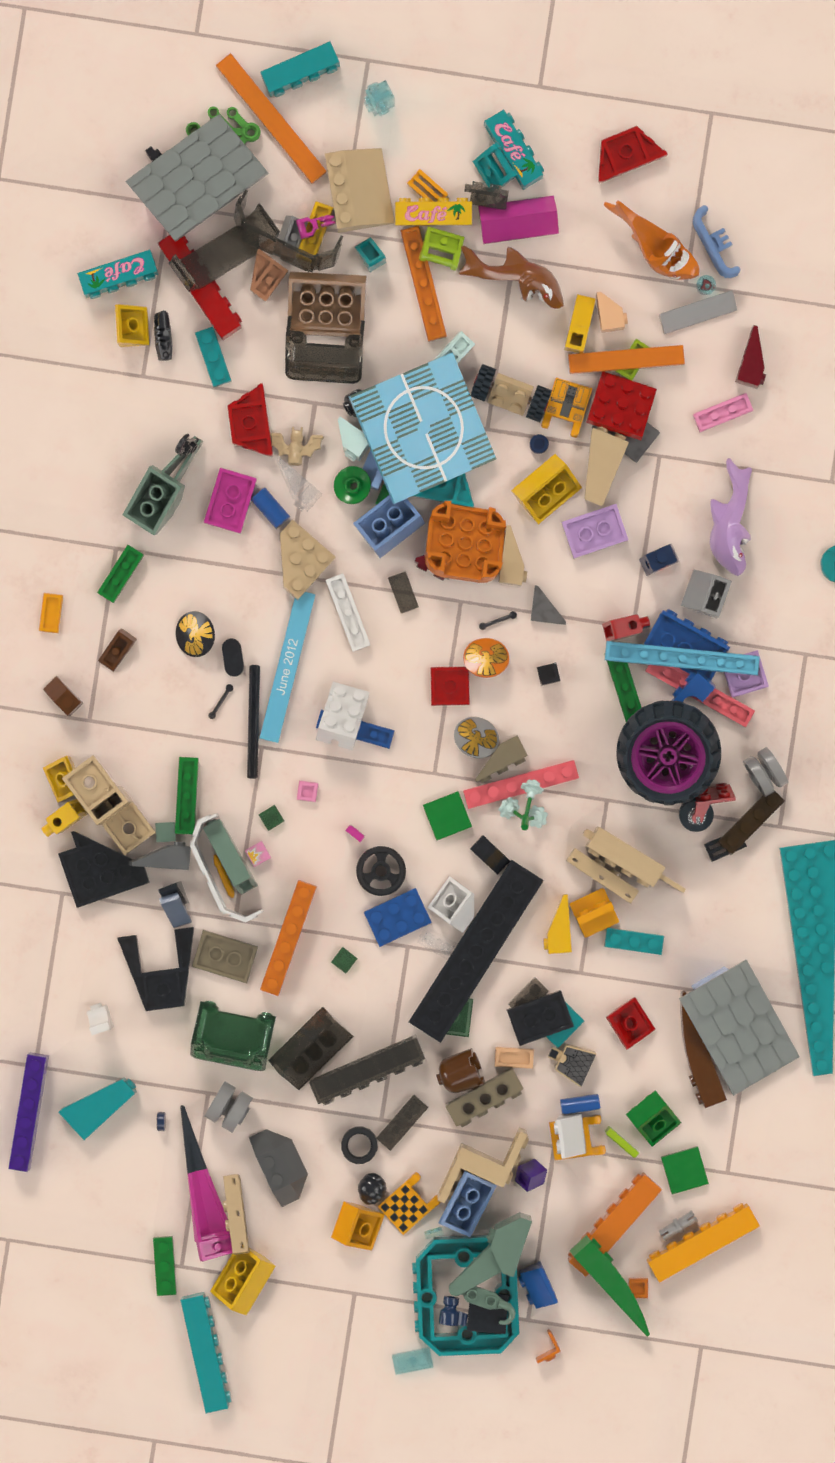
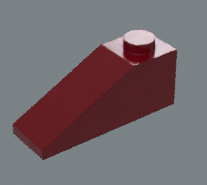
(752, 363)

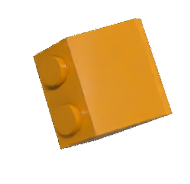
(357, 1226)

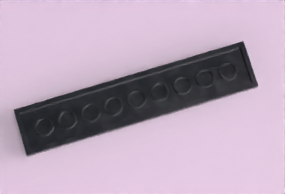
(476, 951)

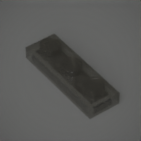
(402, 1122)

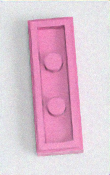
(723, 412)

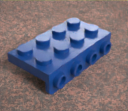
(679, 633)

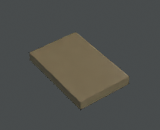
(225, 956)

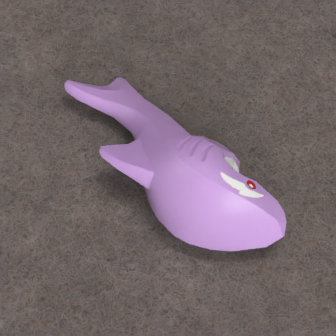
(727, 531)

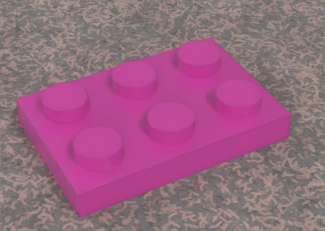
(230, 500)

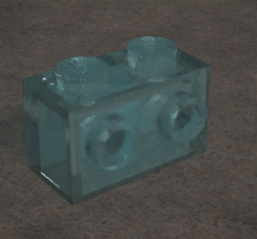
(379, 98)

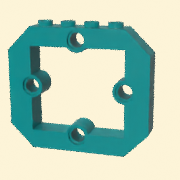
(454, 1343)

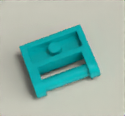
(489, 168)

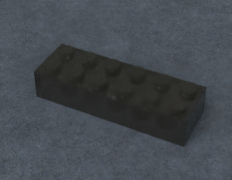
(367, 1069)

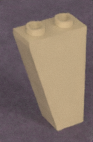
(603, 462)

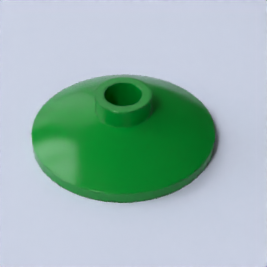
(344, 481)

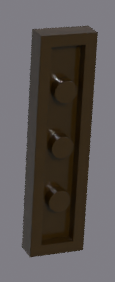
(750, 822)

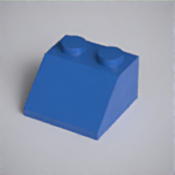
(538, 1286)

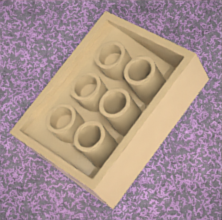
(359, 189)

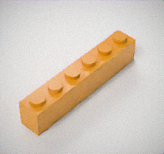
(702, 1242)

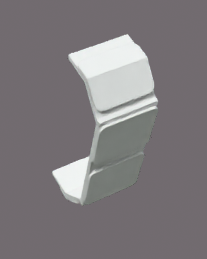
(203, 866)

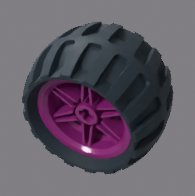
(691, 728)

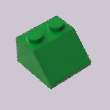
(653, 1118)

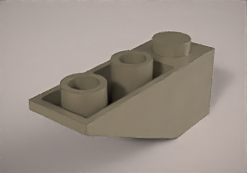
(505, 755)

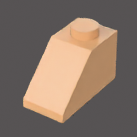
(610, 314)

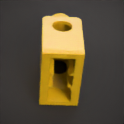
(69, 815)

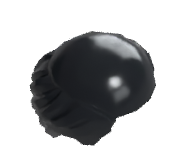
(372, 1188)

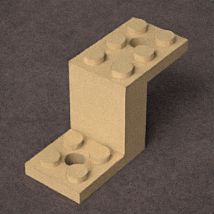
(108, 805)
(483, 1165)

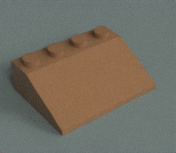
(326, 303)

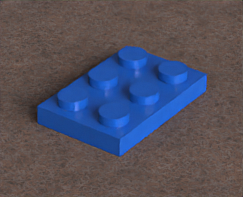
(397, 917)

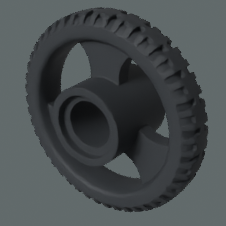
(366, 878)

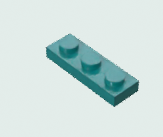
(213, 357)
(634, 941)

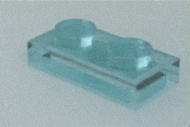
(412, 1360)

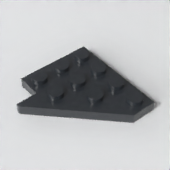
(98, 871)

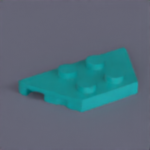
(453, 490)

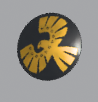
(195, 634)

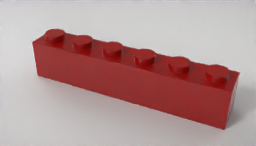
(208, 297)

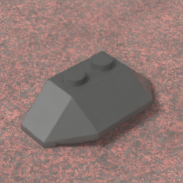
(280, 1165)

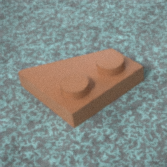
(266, 275)

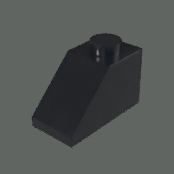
(490, 854)

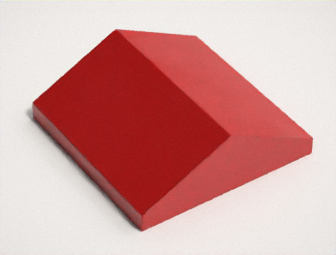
(630, 1023)

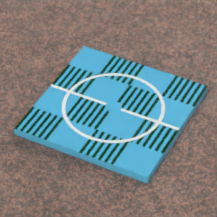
(422, 427)

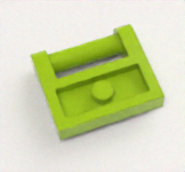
(443, 242)

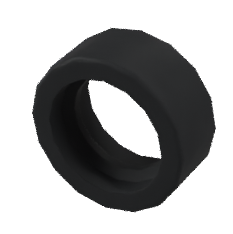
(352, 1158)

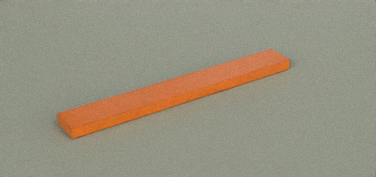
(271, 118)

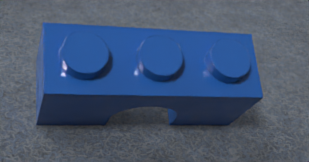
(696, 686)

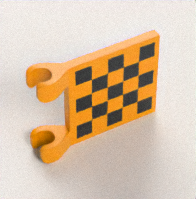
(406, 1206)

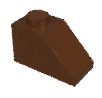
(62, 696)

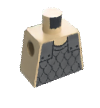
(573, 1062)

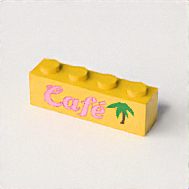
(433, 213)

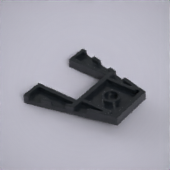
(164, 987)

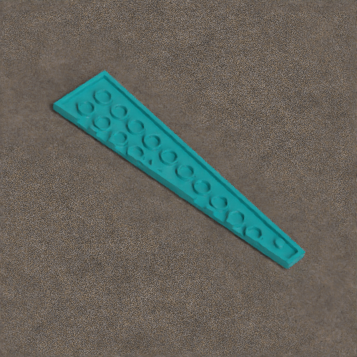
(811, 908)

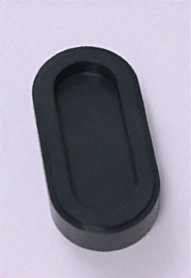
(232, 657)

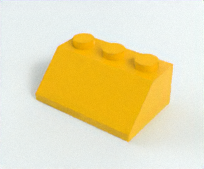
(546, 488)
(242, 1280)

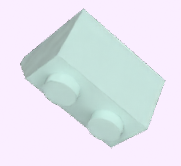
(353, 440)

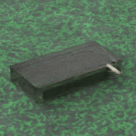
(403, 592)

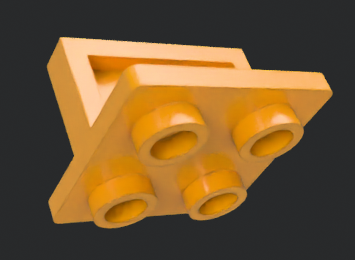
(594, 912)

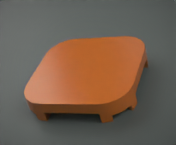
(465, 542)

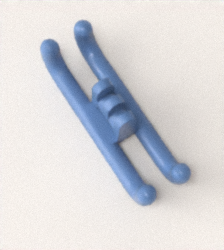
(714, 244)

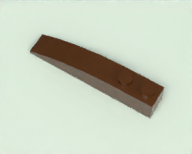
(700, 1064)

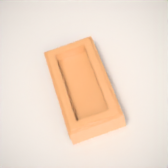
(514, 1057)

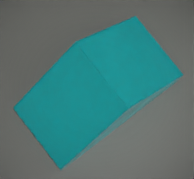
(371, 254)

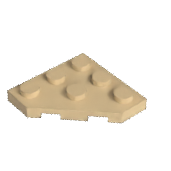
(301, 559)

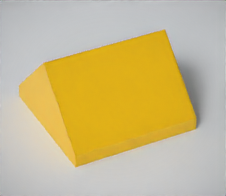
(132, 325)
(55, 773)

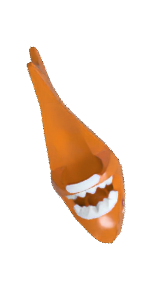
(660, 249)

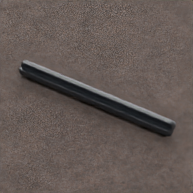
(253, 721)

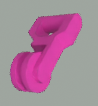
(302, 229)

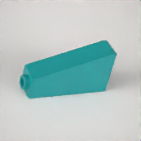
(94, 1109)

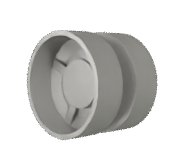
(233, 1109)

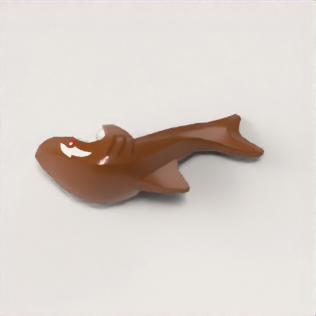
(517, 268)

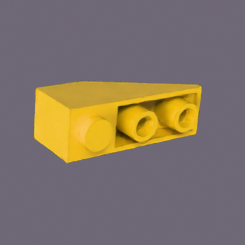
(579, 324)

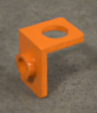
(549, 1355)

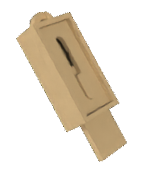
(626, 857)

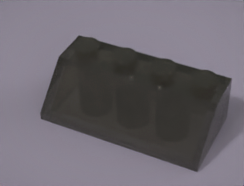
(310, 1048)

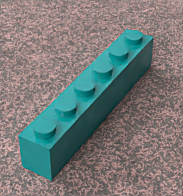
(205, 1353)

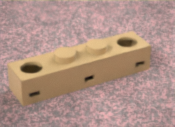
(596, 868)
(235, 1223)

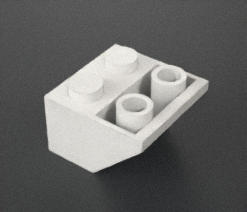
(571, 1135)

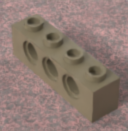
(507, 1078)

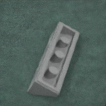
(698, 312)

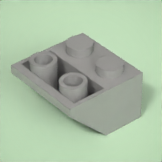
(706, 593)

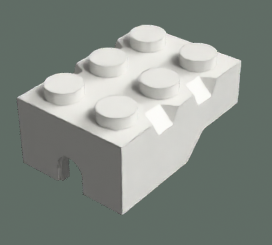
(342, 715)

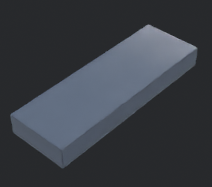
(175, 910)

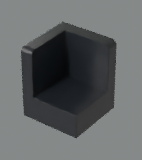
(548, 674)

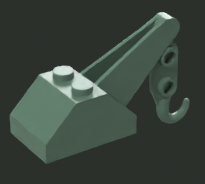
(501, 1255)

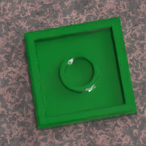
(447, 815)
(684, 1170)

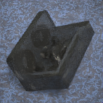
(488, 197)

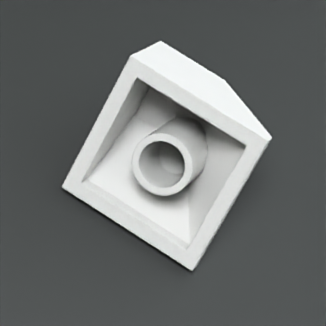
(454, 904)

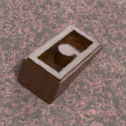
(117, 649)

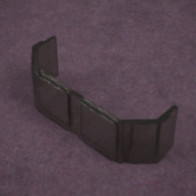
(280, 248)
(221, 253)

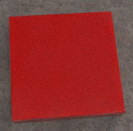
(449, 686)

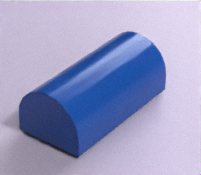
(270, 508)
(580, 1104)

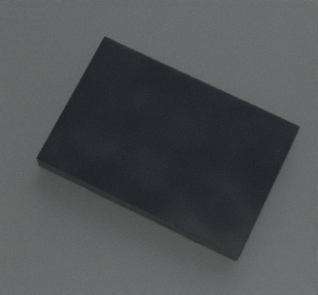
(540, 1017)

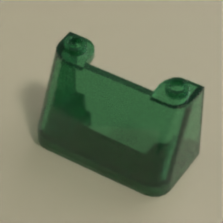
(232, 1037)

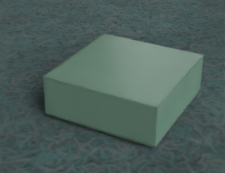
(165, 832)

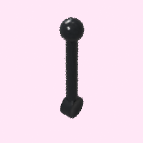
(512, 615)
(229, 688)

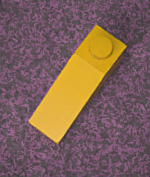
(558, 934)

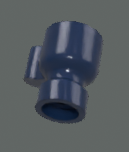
(450, 1315)

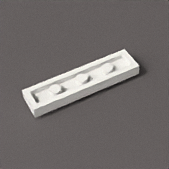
(348, 612)

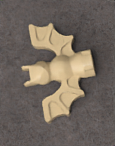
(295, 449)

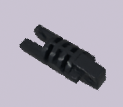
(162, 335)

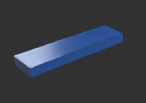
(371, 733)

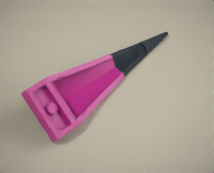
(206, 1208)

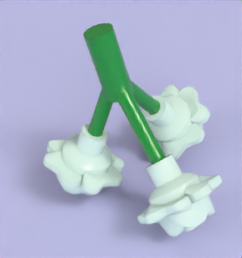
(535, 816)

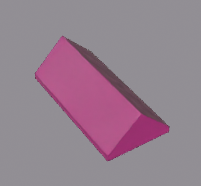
(519, 220)

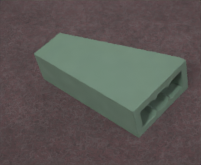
(230, 856)

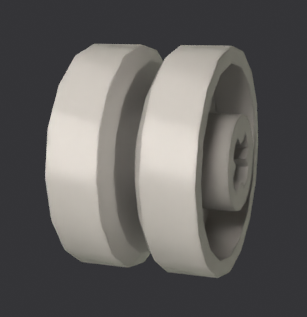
(763, 773)

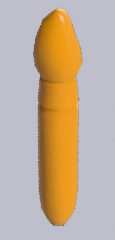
(224, 877)

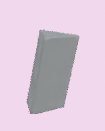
(290, 232)

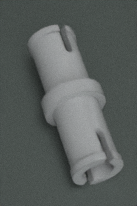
(678, 1225)

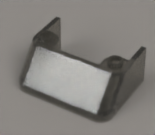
(323, 361)

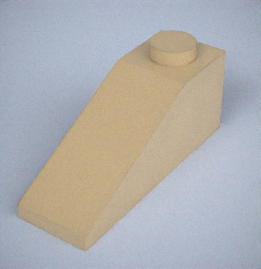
(512, 569)

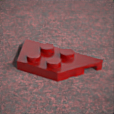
(627, 152)
(250, 422)

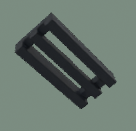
(714, 858)

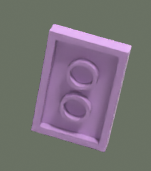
(594, 531)

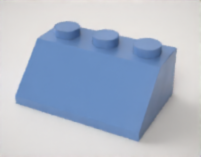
(388, 524)
(467, 1204)

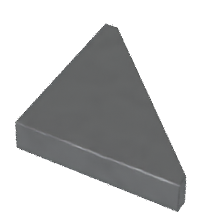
(544, 610)

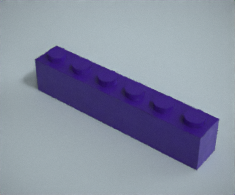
(28, 1112)

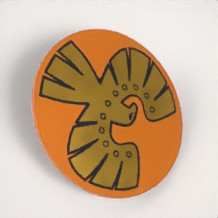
(486, 657)

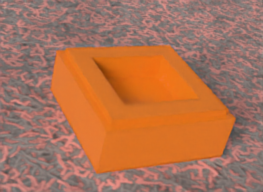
(639, 1287)

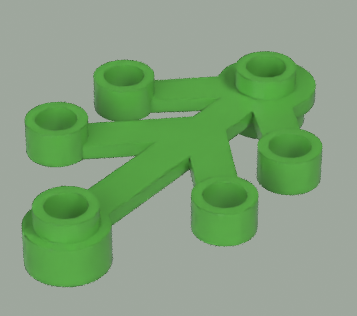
(243, 131)

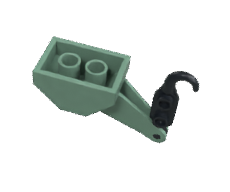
(159, 492)

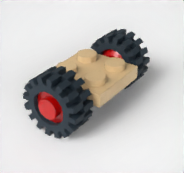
(510, 393)

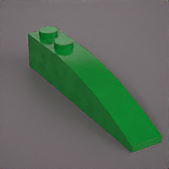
(599, 1266)

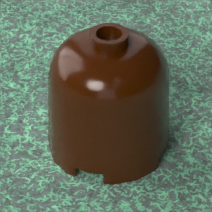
(460, 1072)

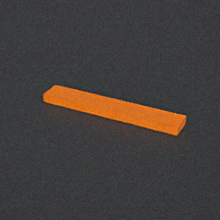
(423, 284)
(626, 359)

